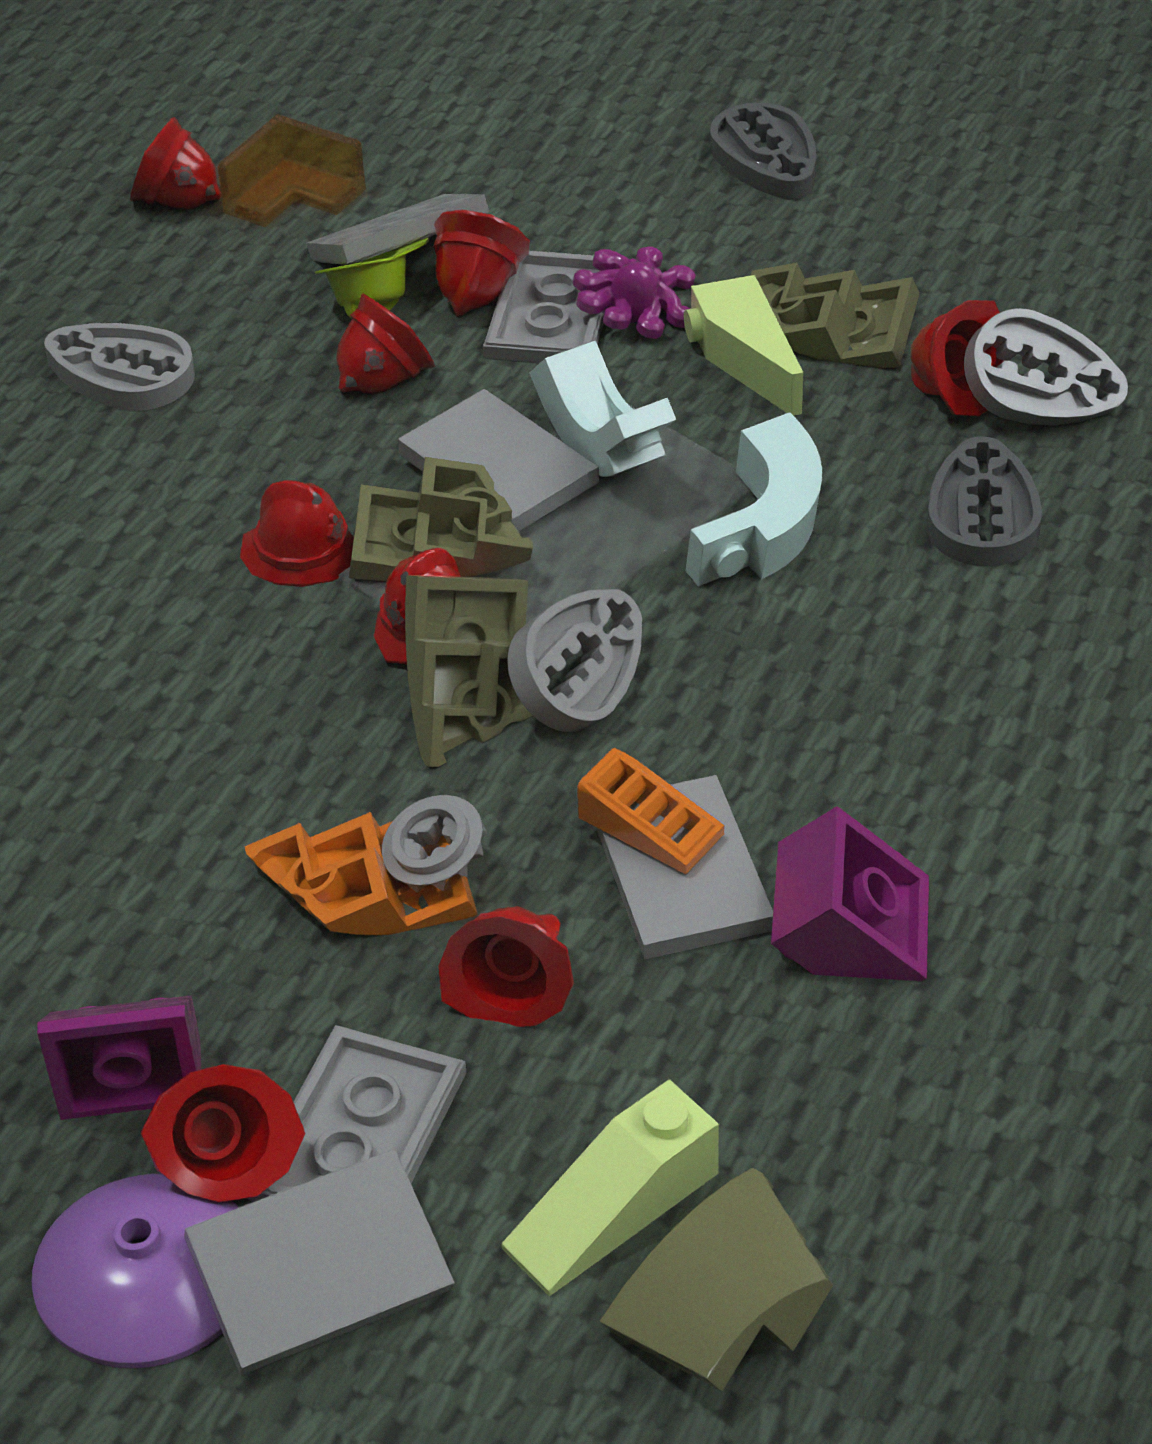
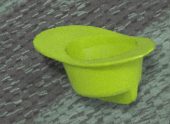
(377, 277)

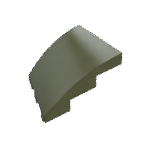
(835, 312)
(451, 512)
(460, 658)
(720, 1281)

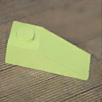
(745, 339)
(617, 1187)

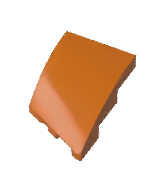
(346, 883)

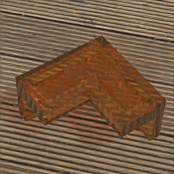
(290, 164)

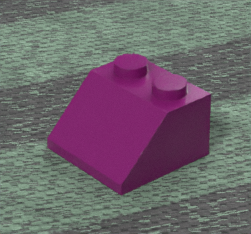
(849, 903)
(118, 1054)

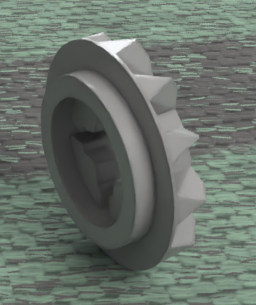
(425, 824)

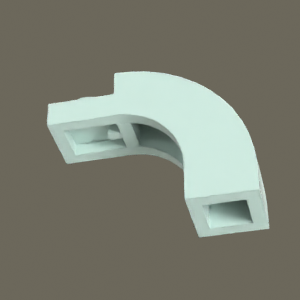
(594, 415)
(786, 477)

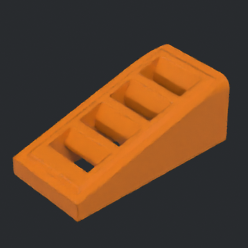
(622, 780)

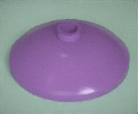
(121, 1298)

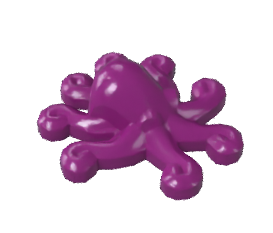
(633, 290)

